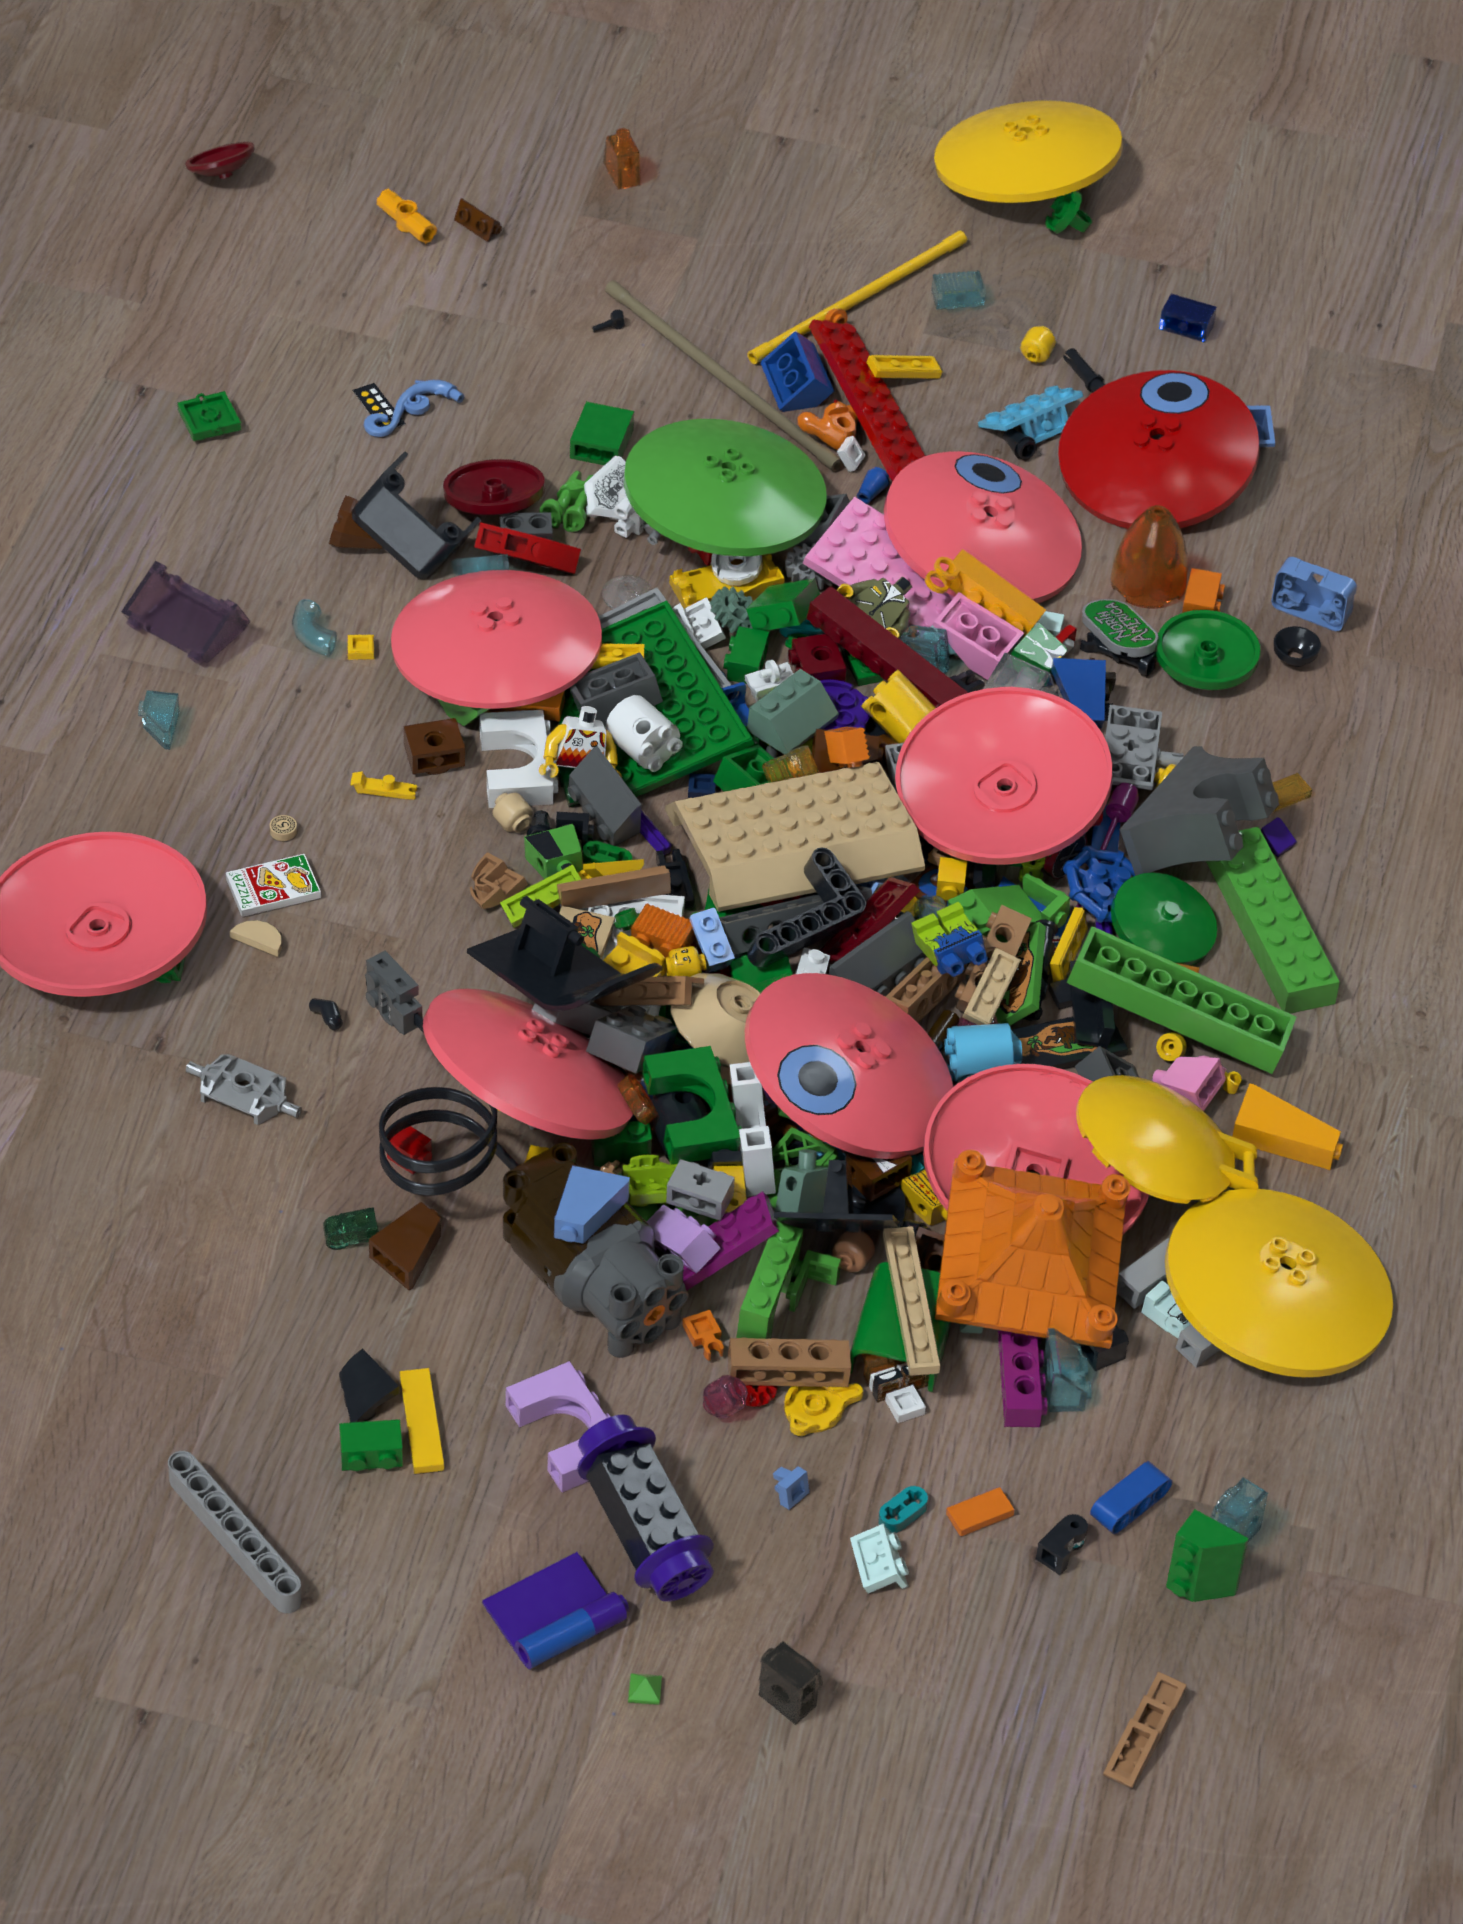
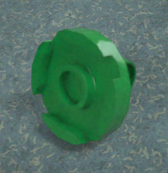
(1067, 213)

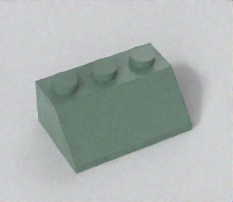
(792, 712)

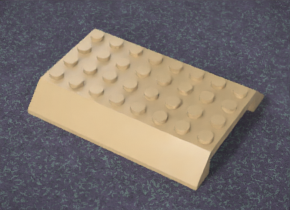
(764, 834)

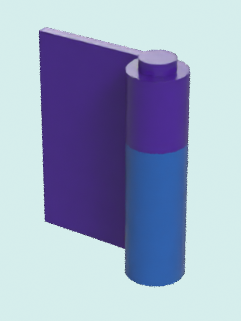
(554, 1610)

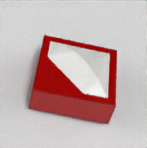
(1067, 637)

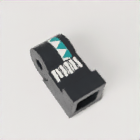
(1060, 1541)

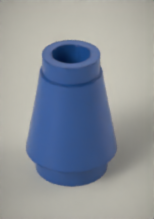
(873, 484)

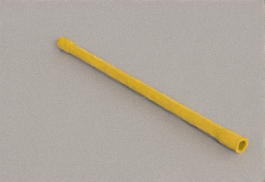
(947, 245)

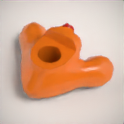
(835, 425)

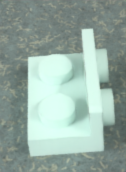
(879, 1558)

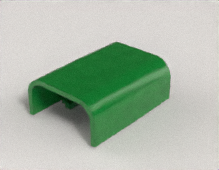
(879, 1324)

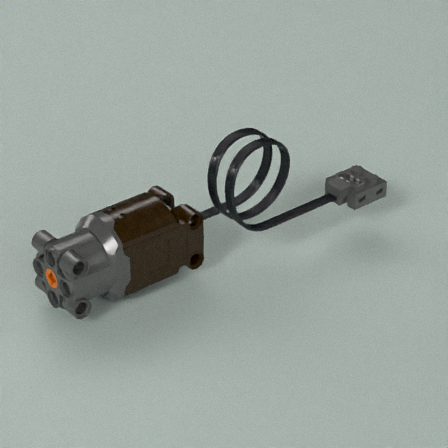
(607, 1275)

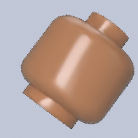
(854, 1250)

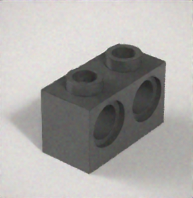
(531, 523)

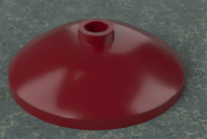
(221, 160)

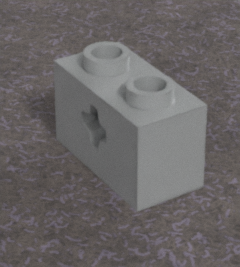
(700, 1189)

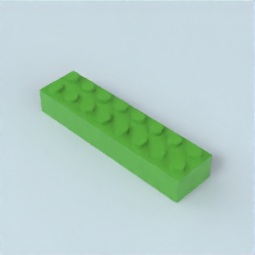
(1275, 926)
(1182, 1000)

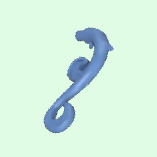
(405, 403)

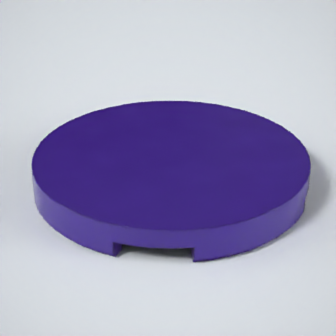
(847, 703)

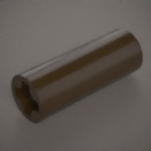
(938, 1032)

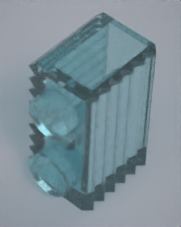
(958, 290)

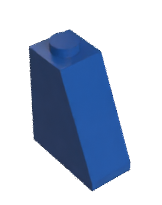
(1082, 685)

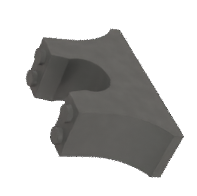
(1196, 811)

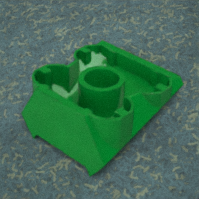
(759, 977)

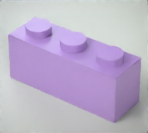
(683, 1237)

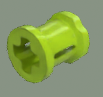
(1035, 869)

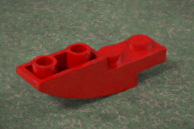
(527, 548)

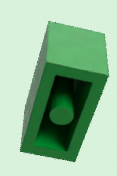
(747, 653)
(371, 1445)

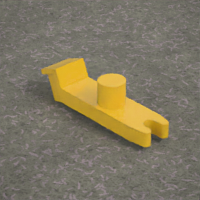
(387, 787)

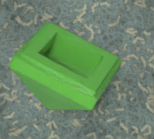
(645, 1688)

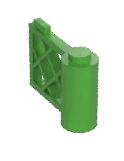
(781, 1152)

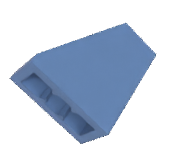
(588, 1203)

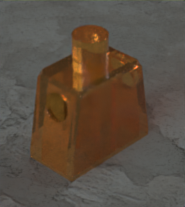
(618, 151)

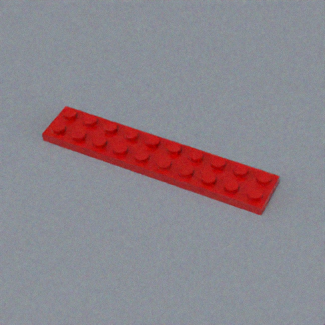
(867, 395)

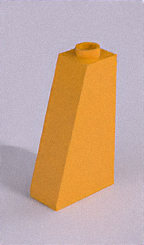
(1285, 1130)

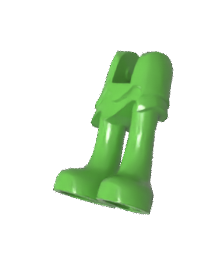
(569, 494)

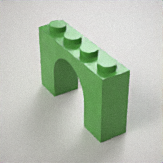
(770, 1279)

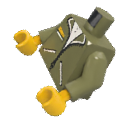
(882, 602)

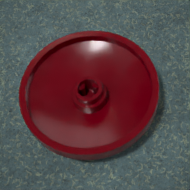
(494, 486)

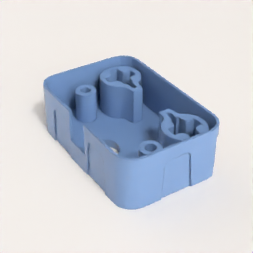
(1322, 603)

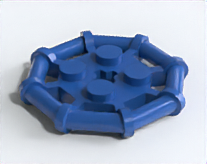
(1097, 879)

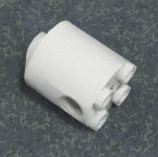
(643, 732)

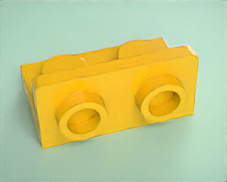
(632, 955)

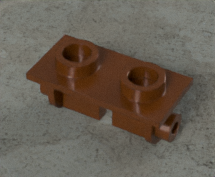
(476, 220)

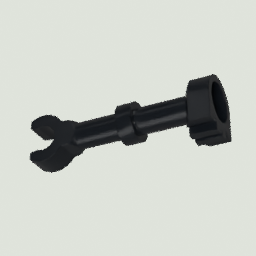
(1145, 664)

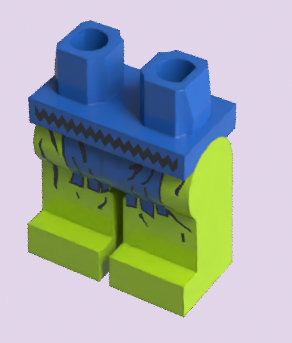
(949, 940)

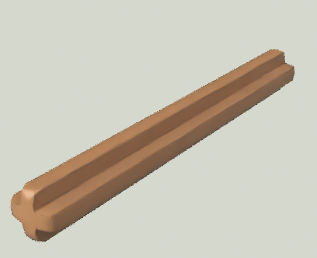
(612, 1168)

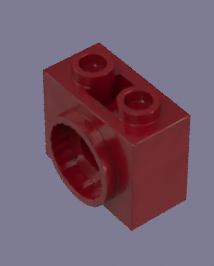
(817, 657)

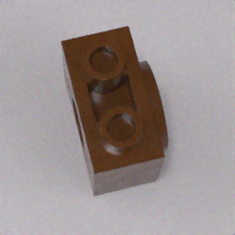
(434, 746)

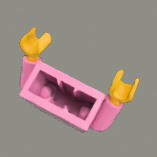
(1198, 1078)

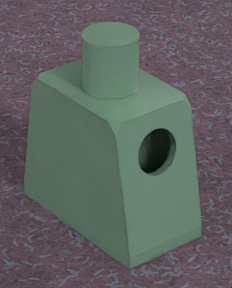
(802, 1185)

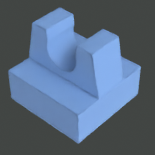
(791, 1486)

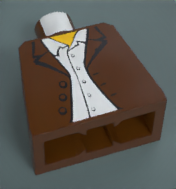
(877, 1176)

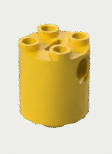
(897, 706)

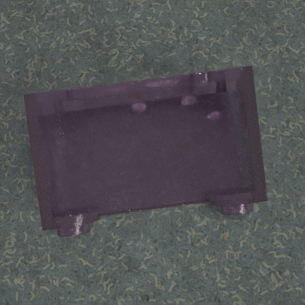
(183, 615)

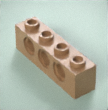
(1006, 923)
(923, 989)
(790, 1362)

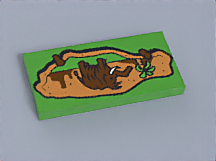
(1024, 989)

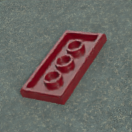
(878, 913)

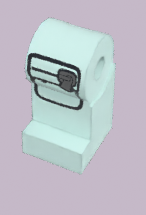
(1163, 1310)

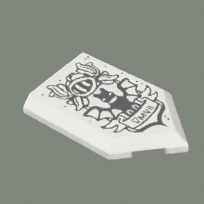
(603, 489)

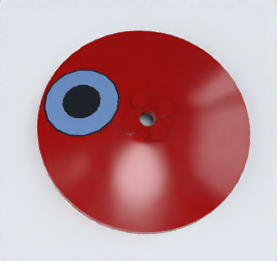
(1192, 470)

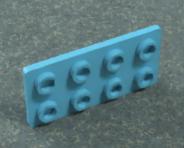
(1038, 415)

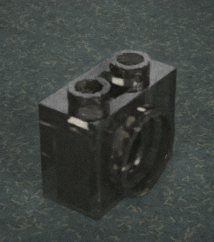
(789, 1682)

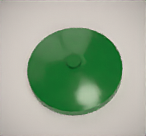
(1207, 649)
(1164, 917)

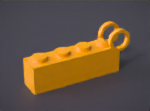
(987, 589)

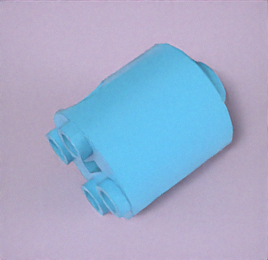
(980, 1048)

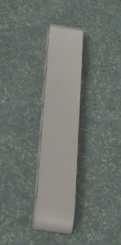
(221, 1518)

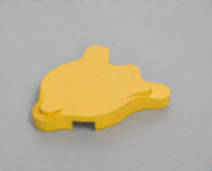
(818, 1408)

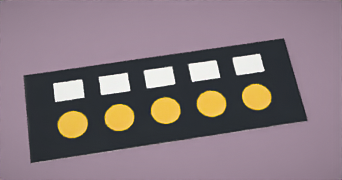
(376, 402)

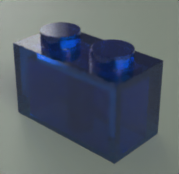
(1187, 317)

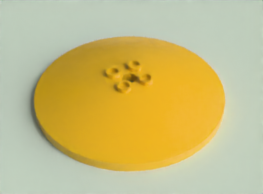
(1028, 151)
(1281, 1320)

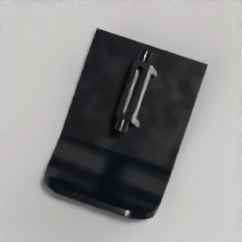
(550, 963)
(838, 1207)

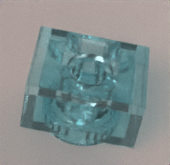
(1242, 1508)

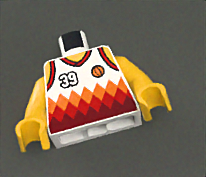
(575, 739)

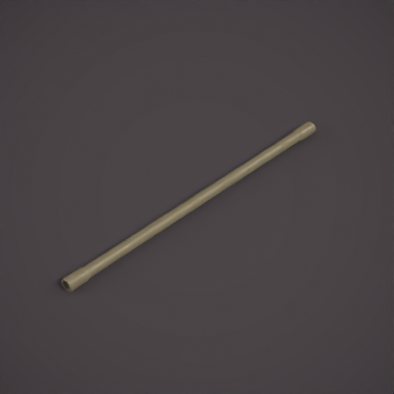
(822, 453)

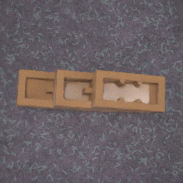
(1145, 1730)

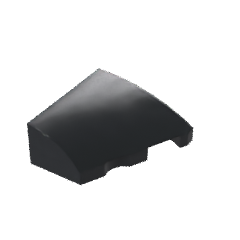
(365, 1386)

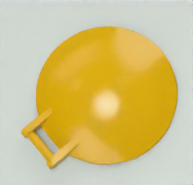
(1162, 1140)

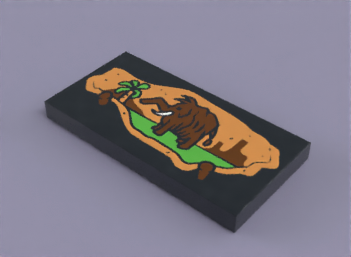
(1055, 1044)

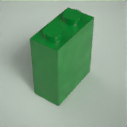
(601, 433)
(782, 605)

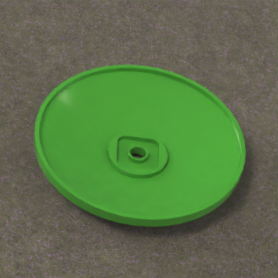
(724, 487)

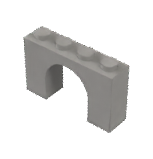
(1140, 1279)

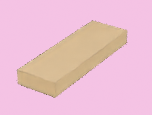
(991, 988)

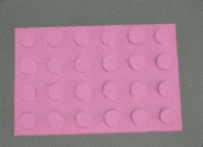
(861, 550)

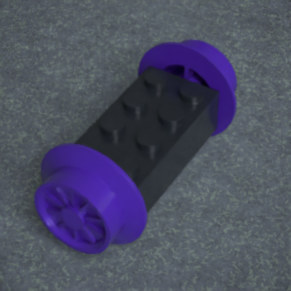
(644, 1508)

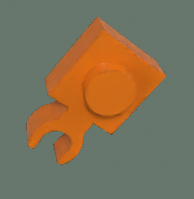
(704, 1331)

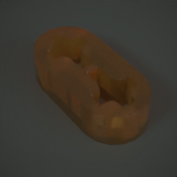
(637, 1099)

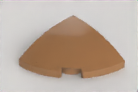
(494, 882)

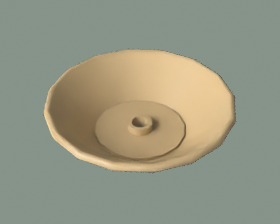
(717, 1016)

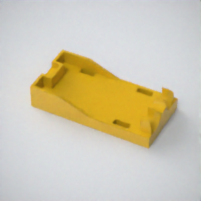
(701, 583)

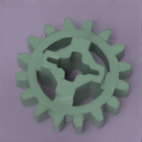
(731, 608)

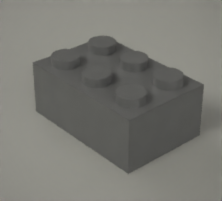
(631, 1035)

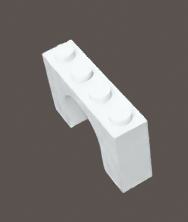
(521, 732)
(754, 1135)

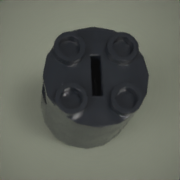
(675, 1108)

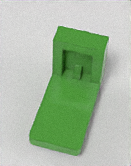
(1056, 901)
(816, 1267)

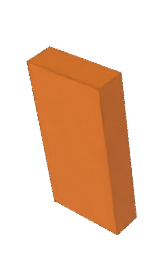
(980, 1511)

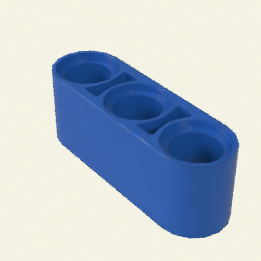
(1131, 1497)

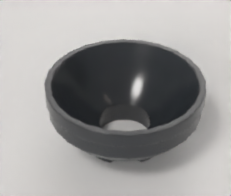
(1296, 640)

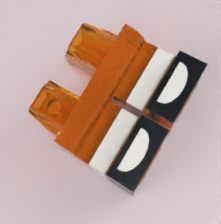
(889, 1375)

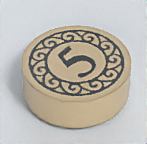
(283, 828)

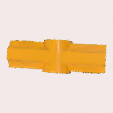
(406, 216)

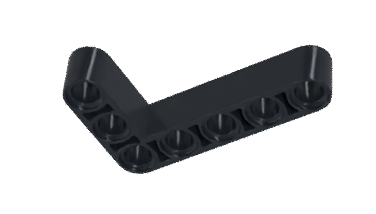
(835, 907)

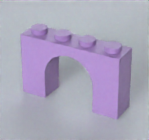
(557, 1392)

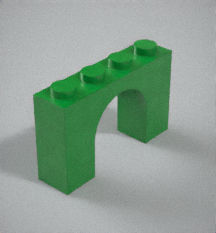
(699, 1073)

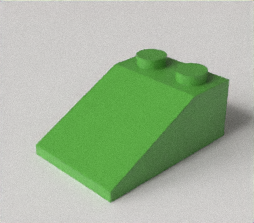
(981, 902)

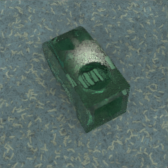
(350, 1228)

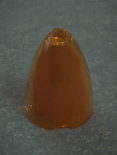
(1151, 560)

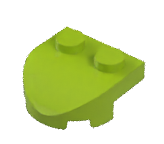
(647, 1180)

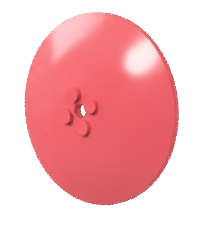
(463, 657)
(1020, 1122)

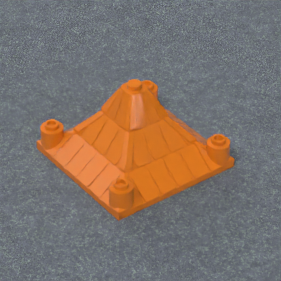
(1031, 1252)

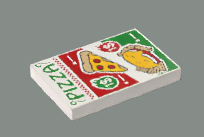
(273, 885)

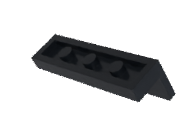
(1091, 1017)

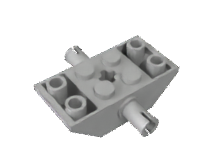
(1133, 746)

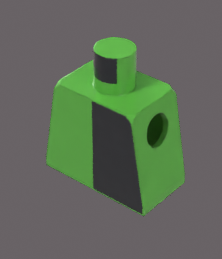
(553, 850)

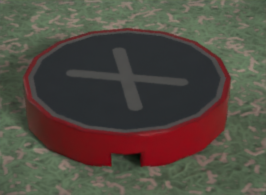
(1054, 865)

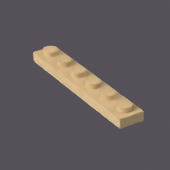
(911, 1301)

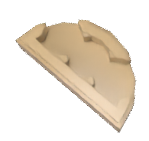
(258, 935)

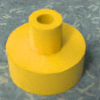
(1171, 1046)

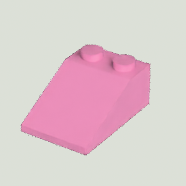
(977, 634)

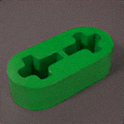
(604, 853)

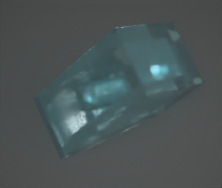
(160, 715)

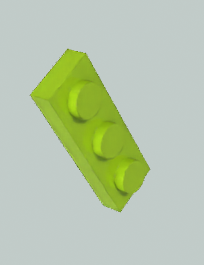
(544, 890)

